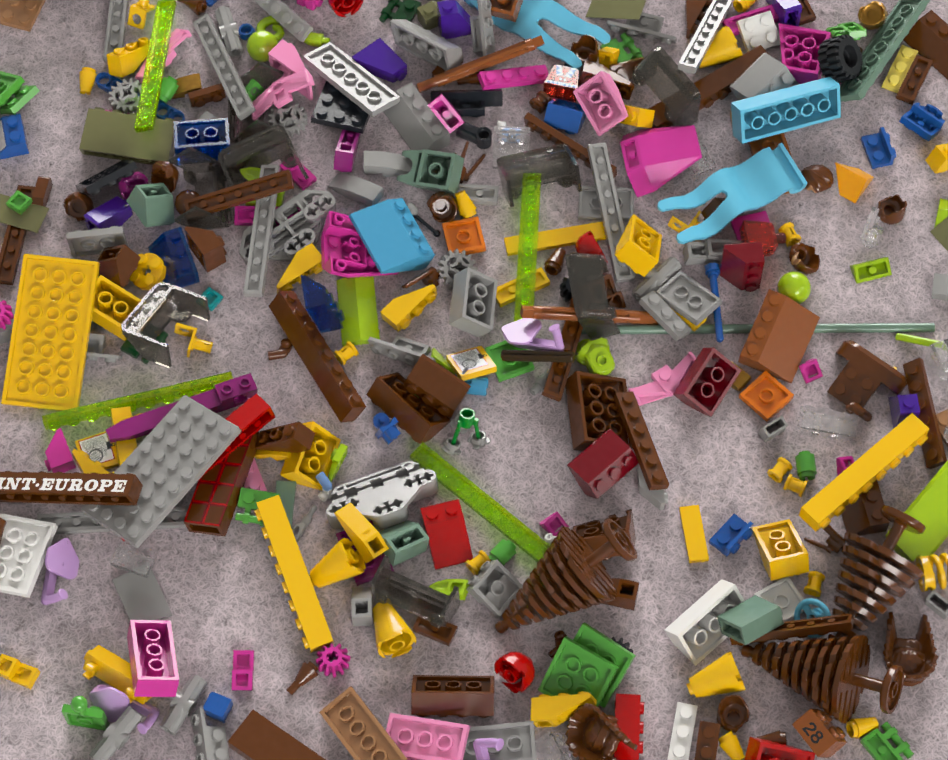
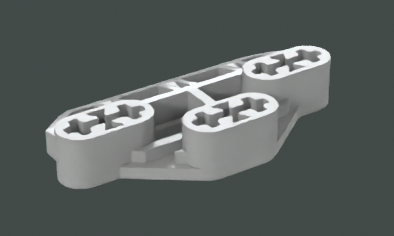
(295, 228)
(384, 494)

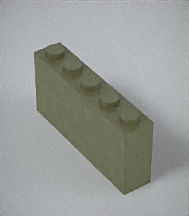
(114, 137)

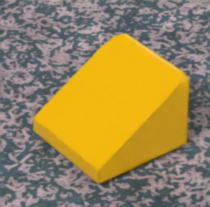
(608, 56)

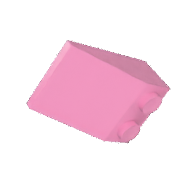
(286, 59)
(601, 102)

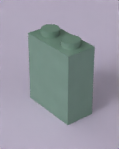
(750, 619)

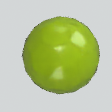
(260, 44)
(795, 286)

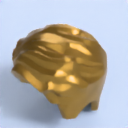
(872, 15)

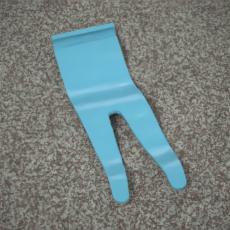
(527, 27)
(746, 189)

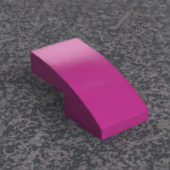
(243, 670)

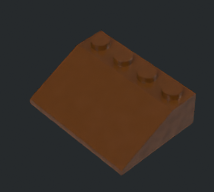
(593, 408)

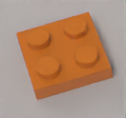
(464, 235)
(766, 396)

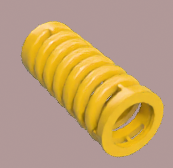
(926, 563)

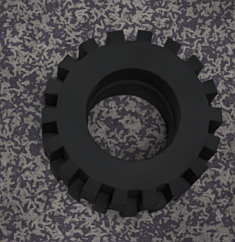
(840, 58)

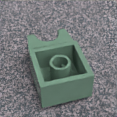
(433, 170)

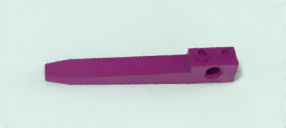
(221, 398)

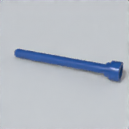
(712, 271)

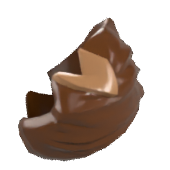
(818, 178)
(804, 258)

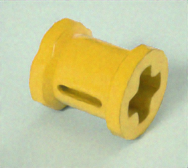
(791, 235)
(345, 353)
(780, 469)
(795, 485)
(475, 564)
(814, 583)

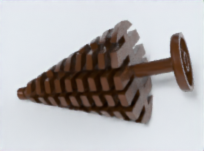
(875, 571)
(567, 578)
(829, 672)

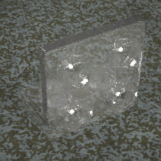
(509, 141)

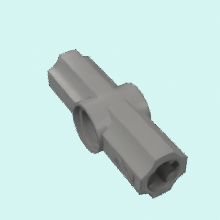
(228, 31)
(657, 278)
(183, 704)
(116, 734)

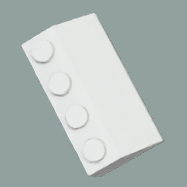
(698, 629)

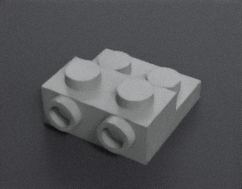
(494, 587)

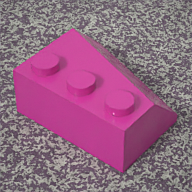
(800, 51)

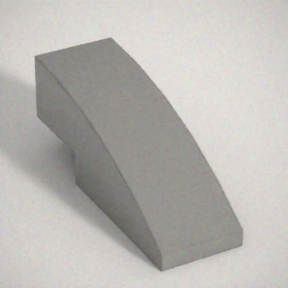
(386, 163)
(357, 189)
(705, 252)

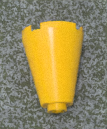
(722, 49)
(337, 565)
(391, 631)
(717, 678)

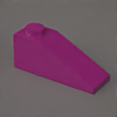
(346, 151)

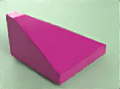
(810, 368)
(842, 463)
(552, 523)

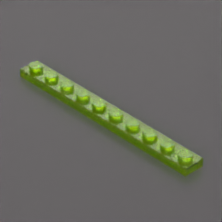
(155, 66)
(528, 242)
(144, 399)
(481, 502)

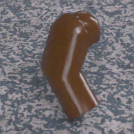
(283, 350)
(855, 408)
(559, 635)

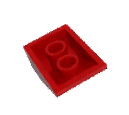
(446, 534)
(768, 750)

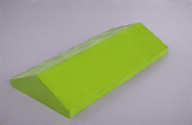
(359, 307)

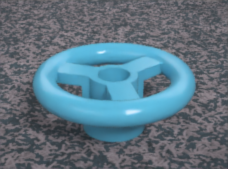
(822, 611)

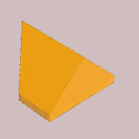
(852, 181)

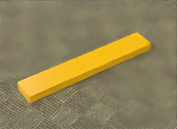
(558, 237)

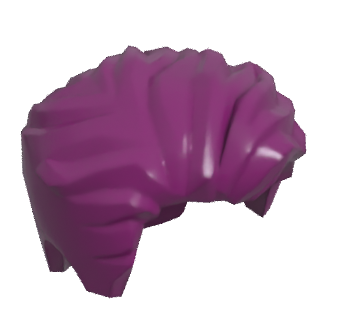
(127, 184)

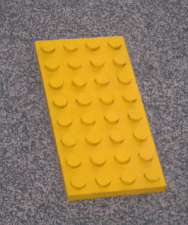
(50, 332)

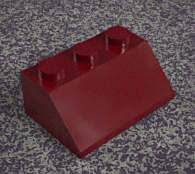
(743, 265)
(707, 381)
(602, 464)

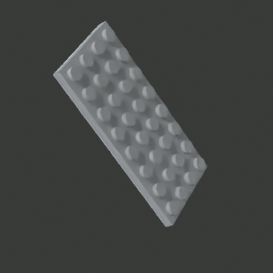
(167, 467)

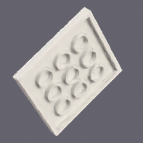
(23, 553)

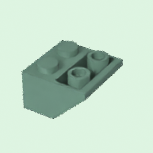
(152, 204)
(404, 541)

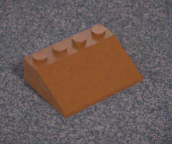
(779, 337)

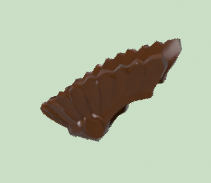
(914, 655)
(594, 734)

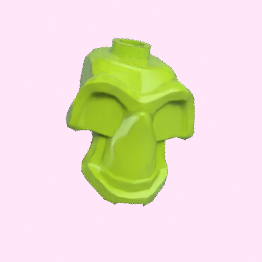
(595, 356)

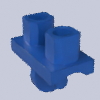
(386, 428)

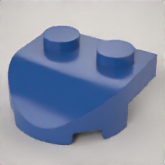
(923, 120)

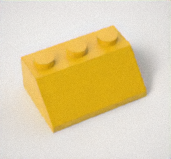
(307, 464)

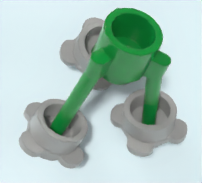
(462, 422)

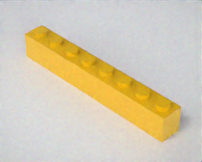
(864, 472)
(294, 573)

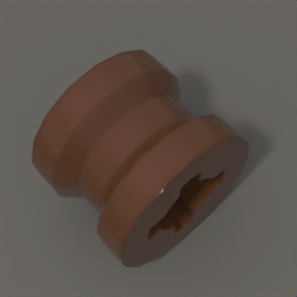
(540, 101)

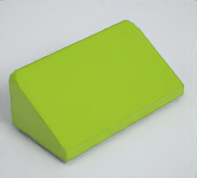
(871, 270)

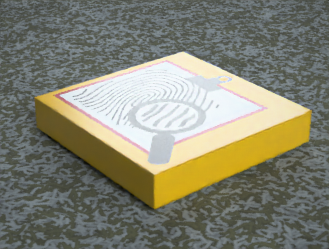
(471, 363)
(99, 449)

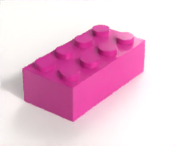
(152, 658)

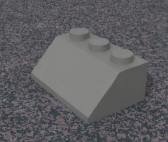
(762, 77)

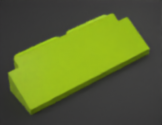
(932, 511)

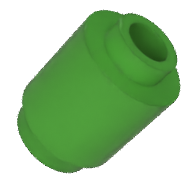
(168, 89)
(805, 465)
(503, 551)

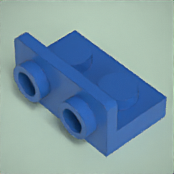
(878, 149)
(731, 534)

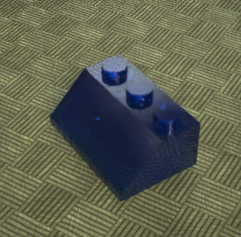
(204, 135)
(177, 258)
(321, 306)

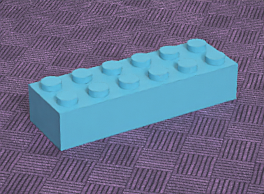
(786, 110)

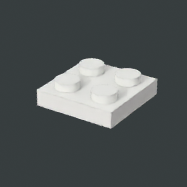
(759, 31)

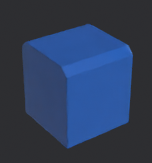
(218, 707)

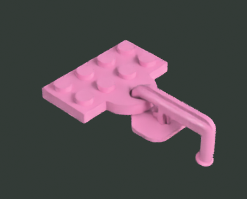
(428, 738)

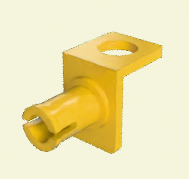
(141, 8)
(683, 226)
(195, 343)

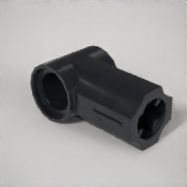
(474, 134)

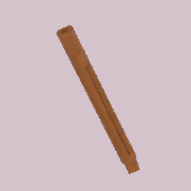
(480, 64)
(569, 314)

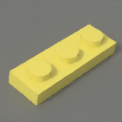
(899, 68)

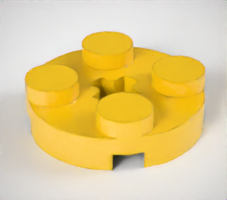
(157, 273)

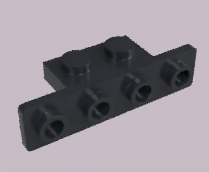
(471, 102)

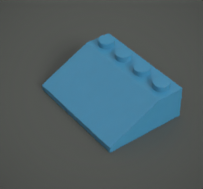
(392, 237)

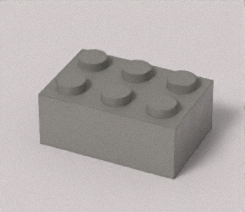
(473, 302)

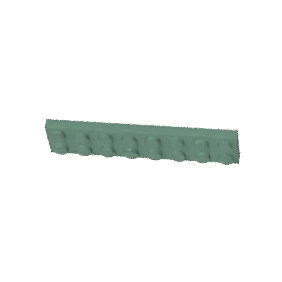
(883, 47)

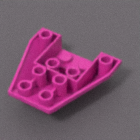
(658, 155)
(343, 249)

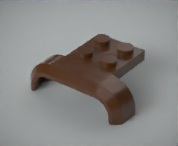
(863, 375)

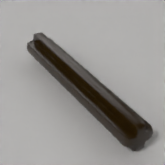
(538, 356)

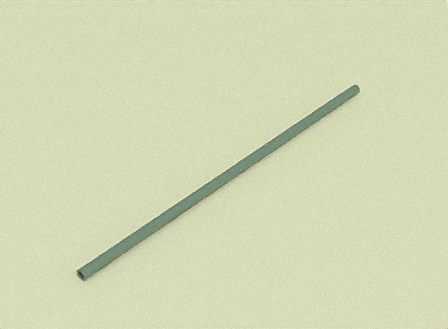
(820, 328)

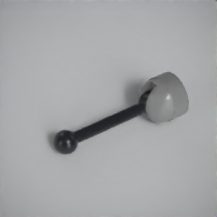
(413, 209)

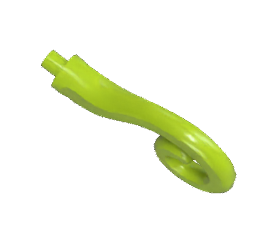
(313, 39)

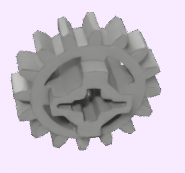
(127, 96)
(288, 118)
(459, 261)

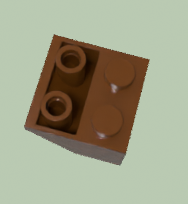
(118, 264)

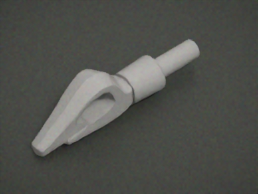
(304, 523)

